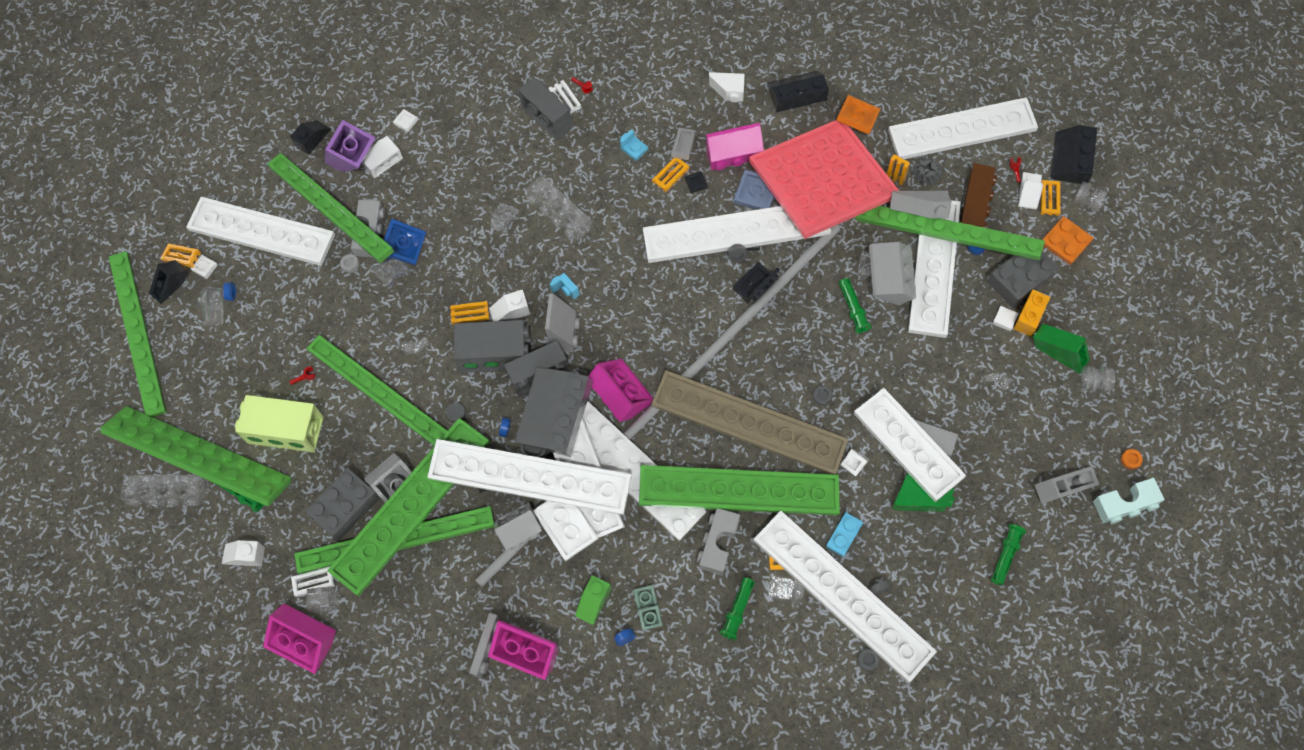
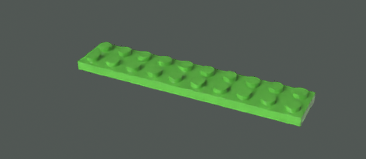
(196, 455)
(739, 490)
(398, 518)

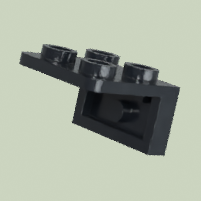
(755, 283)

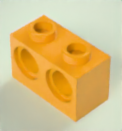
(1032, 313)

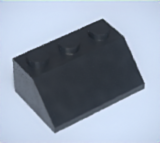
(798, 91)
(1074, 154)

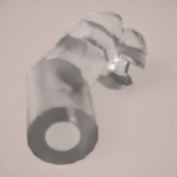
(414, 348)
(997, 377)

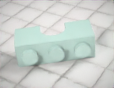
(1145, 496)

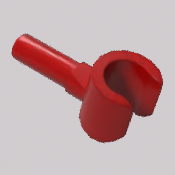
(586, 87)
(1015, 166)
(304, 376)

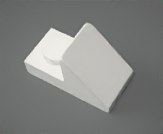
(1030, 190)

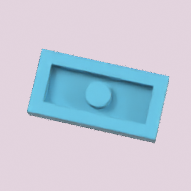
(844, 534)

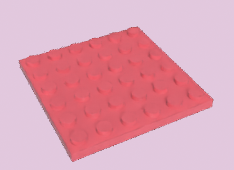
(823, 177)

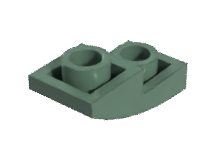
(647, 607)

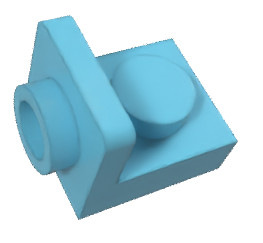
(632, 145)
(565, 284)

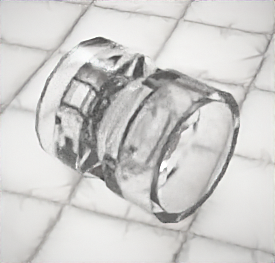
(1096, 200)
(1100, 379)

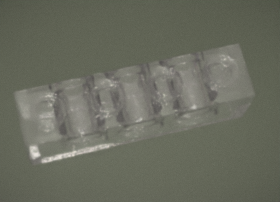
(543, 188)
(135, 485)

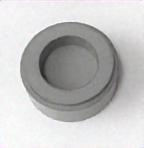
(349, 263)

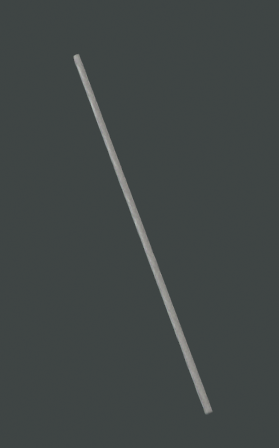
(695, 368)

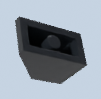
(309, 135)
(167, 280)

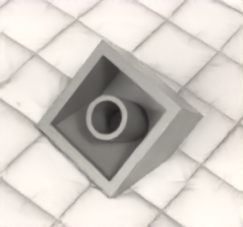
(388, 477)
(517, 526)

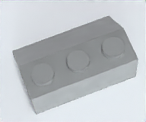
(892, 272)

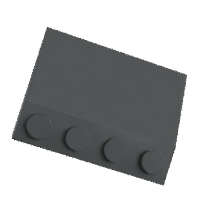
(554, 411)

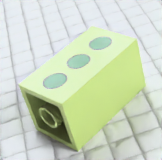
(279, 423)

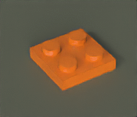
(858, 114)
(1067, 240)

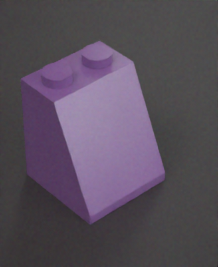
(347, 147)

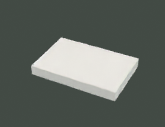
(566, 527)

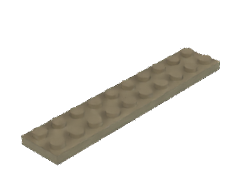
(750, 423)

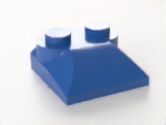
(404, 240)

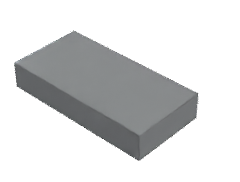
(683, 144)

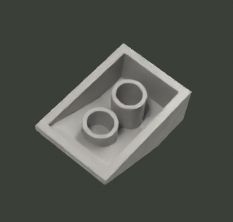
(561, 324)

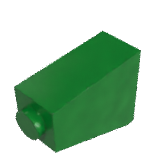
(1062, 346)
(914, 498)

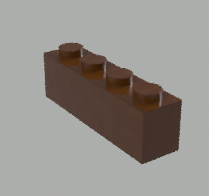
(978, 195)

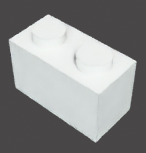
(381, 157)

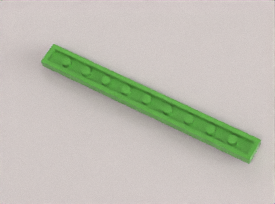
(331, 208)
(955, 232)
(137, 335)
(376, 390)
(426, 533)

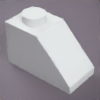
(728, 85)
(510, 307)
(243, 553)

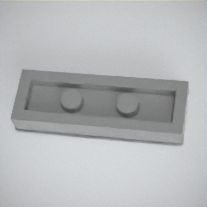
(480, 662)

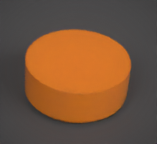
(1131, 459)

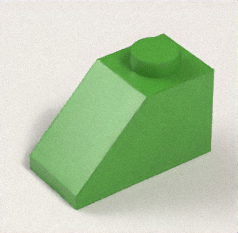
(593, 600)

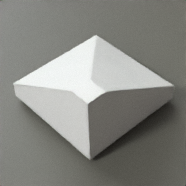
(854, 462)

